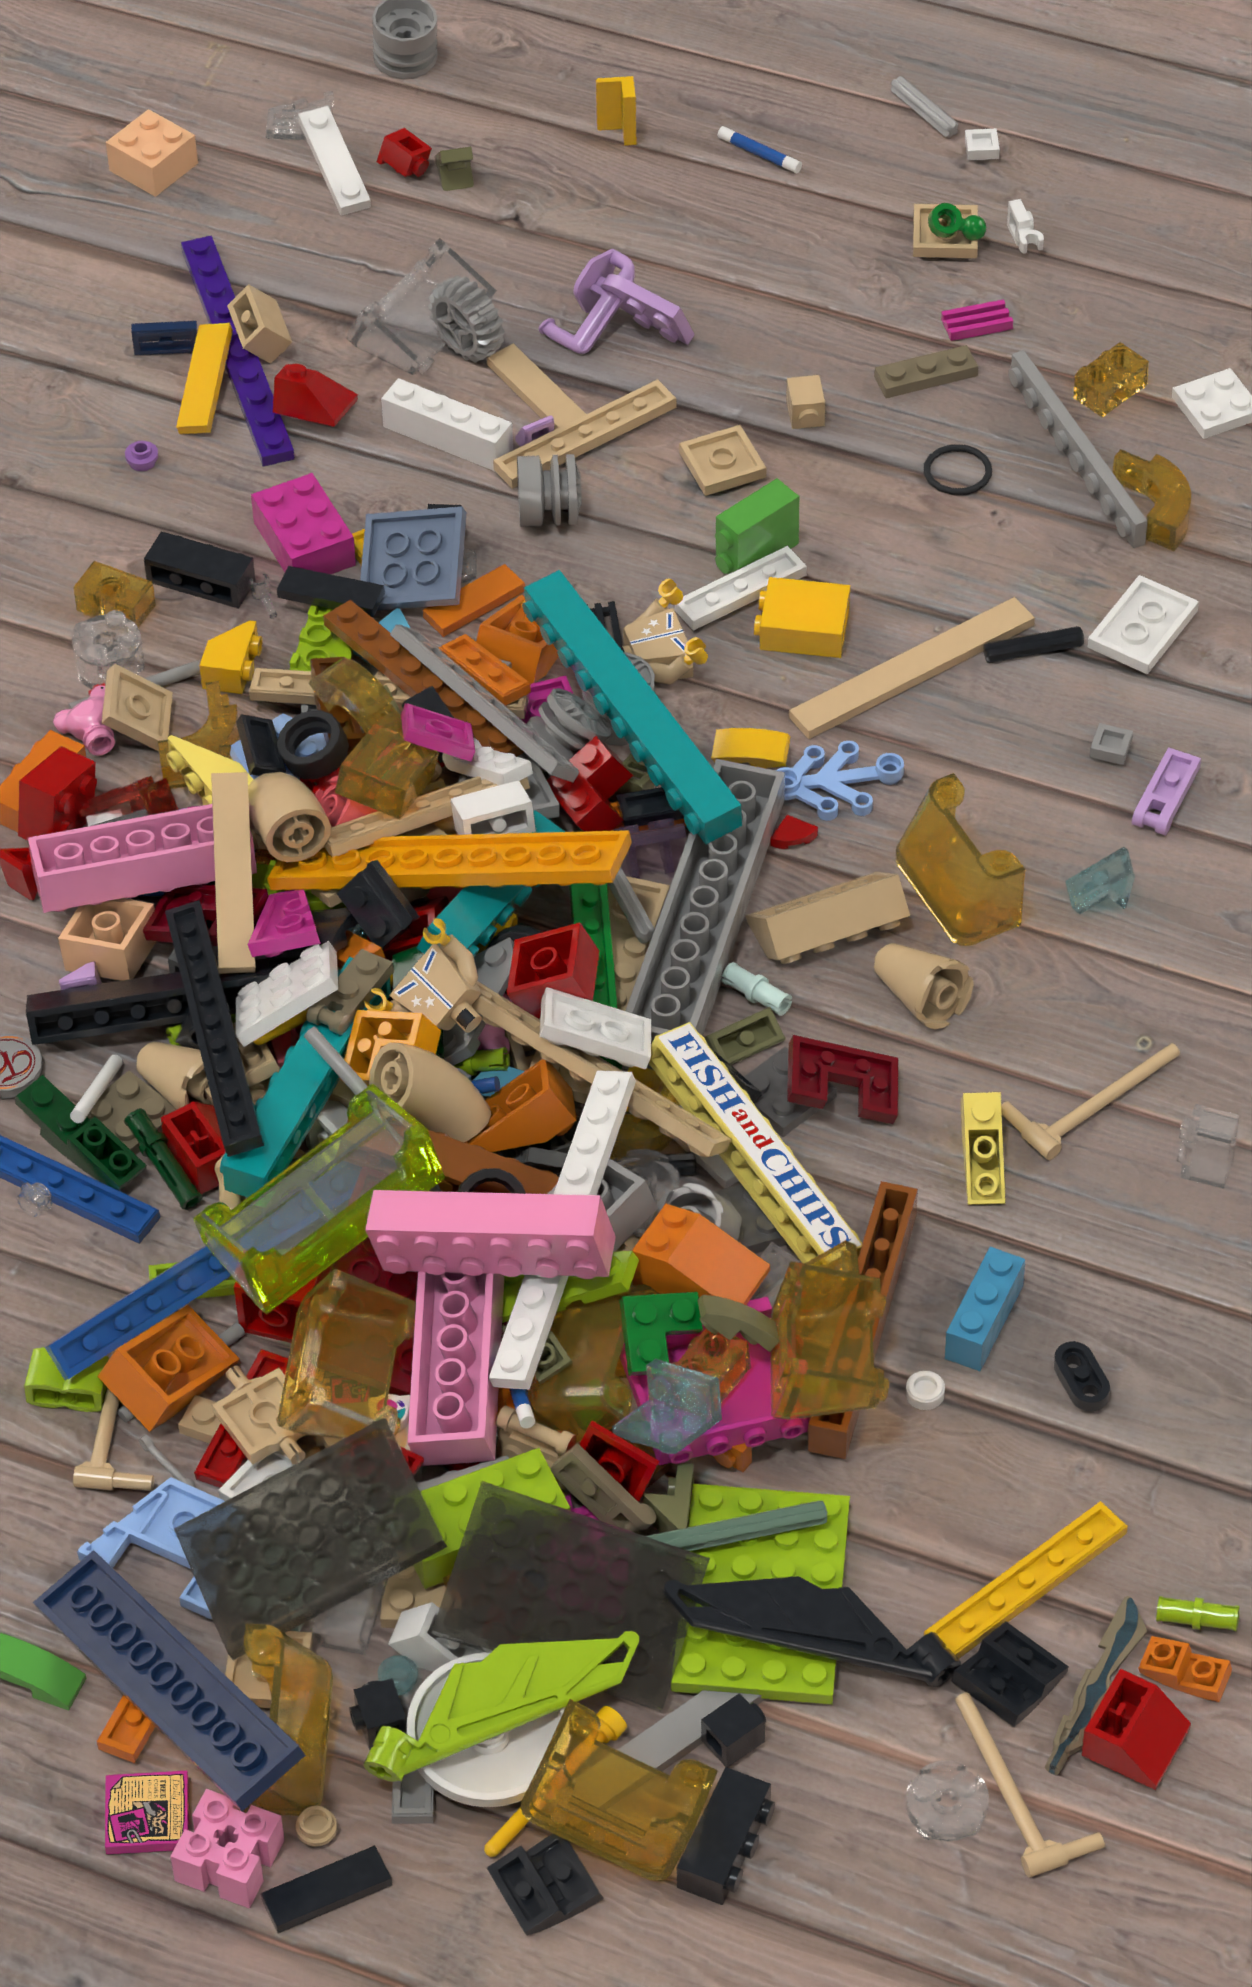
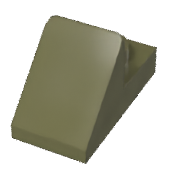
(455, 168)
(674, 1508)

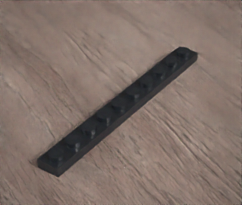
(214, 1029)

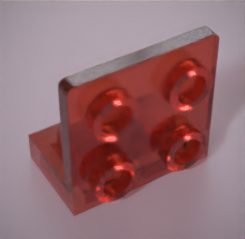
(142, 794)

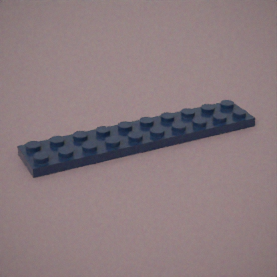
(169, 1680)

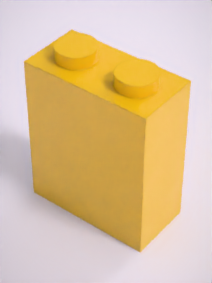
(803, 617)

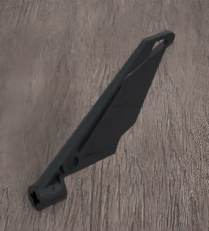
(811, 1621)

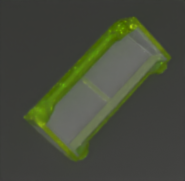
(321, 1201)

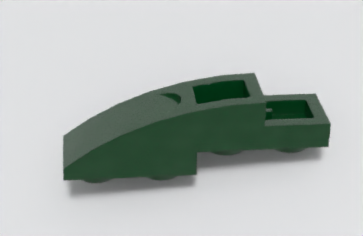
(85, 1144)

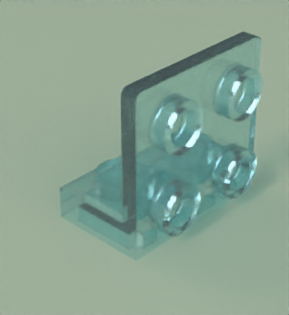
(678, 1408)

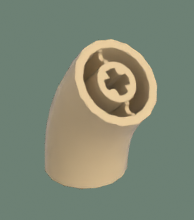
(287, 817)
(430, 1090)

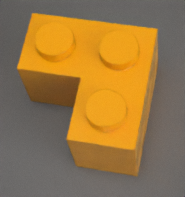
(378, 1028)

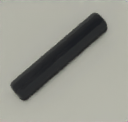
(1033, 644)

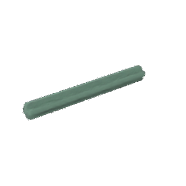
(745, 1527)

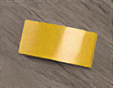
(751, 745)

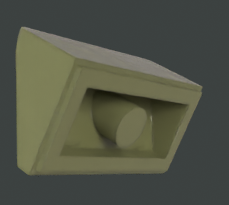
(746, 1036)

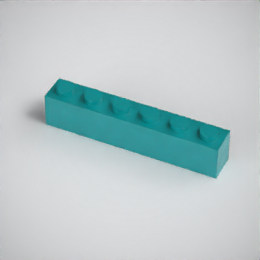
(478, 909)

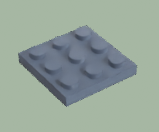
(415, 556)

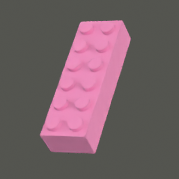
(125, 858)
(491, 1233)
(451, 1366)

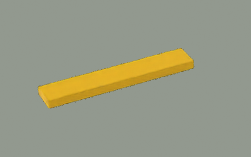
(1029, 1579)

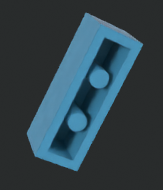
(984, 1308)

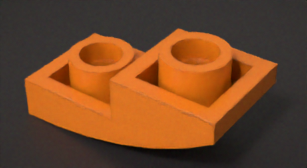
(1177, 1667)

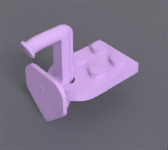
(602, 294)

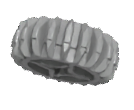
(466, 318)

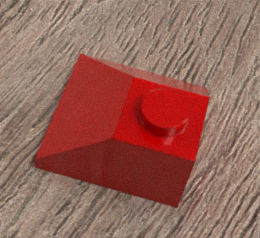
(310, 396)
(622, 1460)

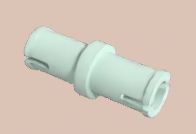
(756, 988)

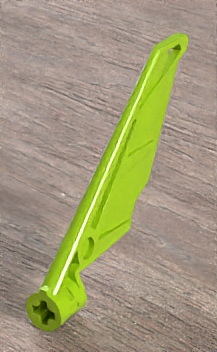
(499, 1695)

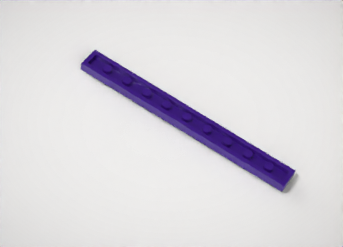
(241, 365)

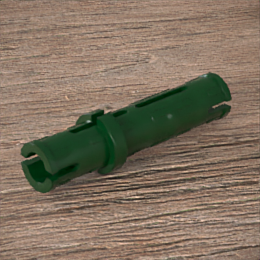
(154, 1145)

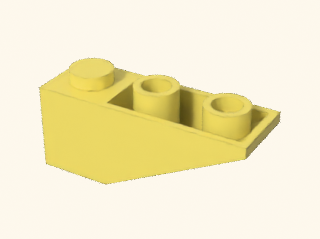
(197, 765)
(983, 1148)

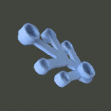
(888, 770)

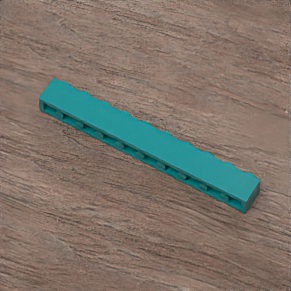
(632, 707)

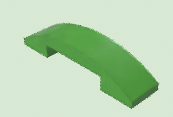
(39, 1670)

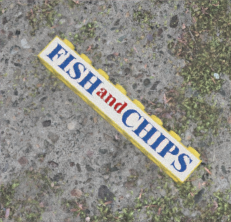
(756, 1151)

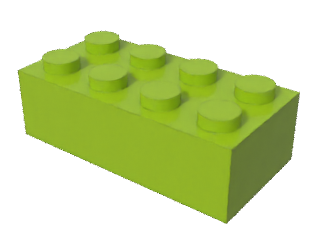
(454, 1500)

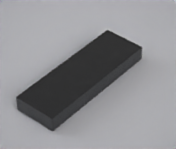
(329, 590)
(326, 1889)

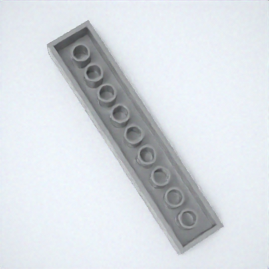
(707, 907)

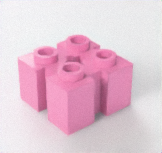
(227, 1848)

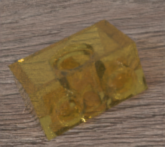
(110, 589)

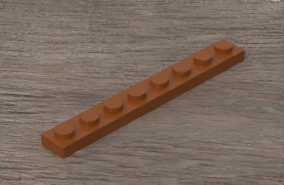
(407, 672)

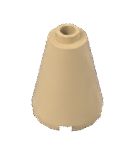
(925, 983)
(174, 1072)

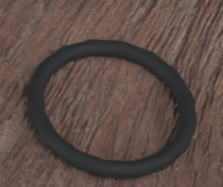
(957, 491)

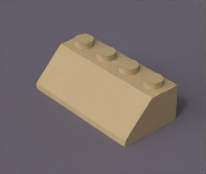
(829, 916)

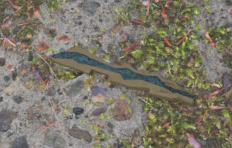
(1118, 1641)

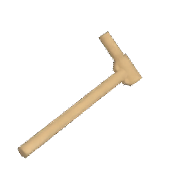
(1048, 1138)
(98, 1473)
(1040, 1854)

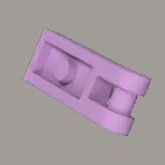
(1166, 790)

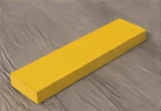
(204, 378)

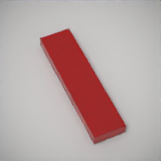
(223, 1454)

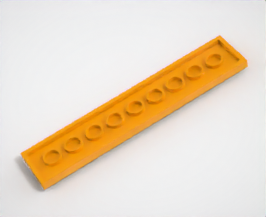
(467, 861)

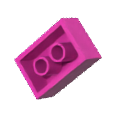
(303, 526)

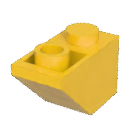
(231, 658)

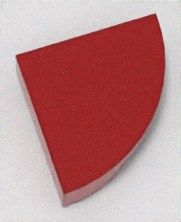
(793, 832)

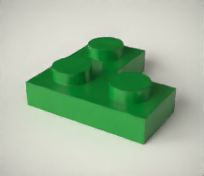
(649, 1321)

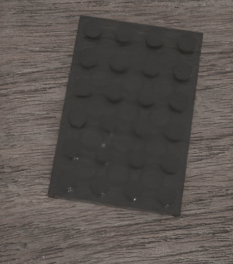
(310, 1536)
(566, 1577)

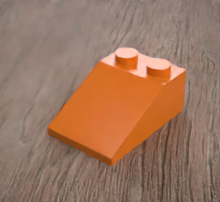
(518, 641)
(528, 1110)
(694, 1255)
(167, 1367)

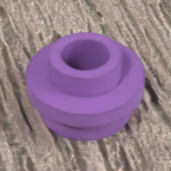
(141, 455)

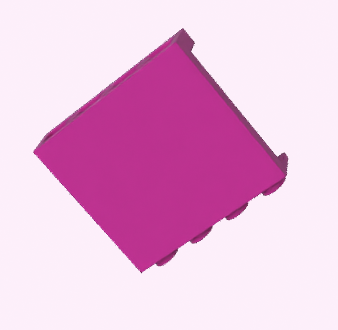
(744, 1410)

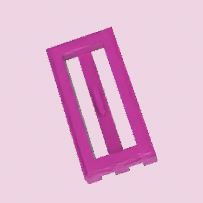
(976, 320)

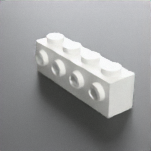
(446, 424)

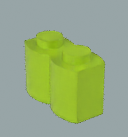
(48, 1388)

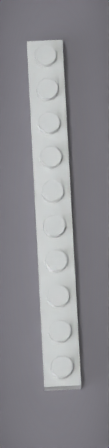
(580, 1175)

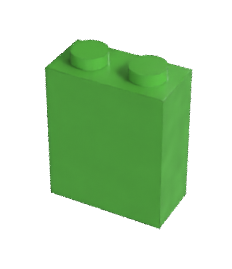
(757, 526)

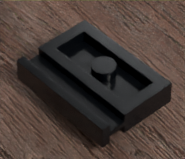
(378, 905)

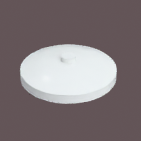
(491, 1771)

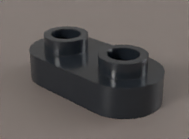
(1083, 1379)

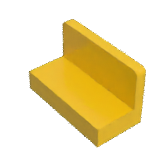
(617, 106)

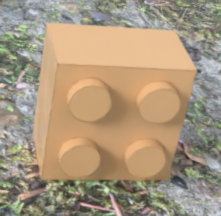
(151, 152)
(109, 936)

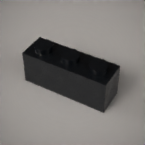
(199, 569)
(725, 1836)

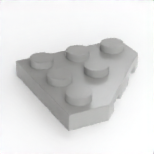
(493, 972)

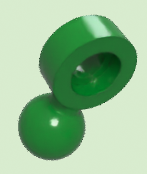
(972, 227)

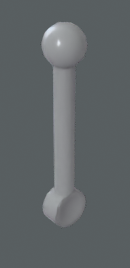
(148, 1445)

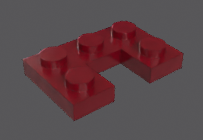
(157, 926)
(817, 1062)

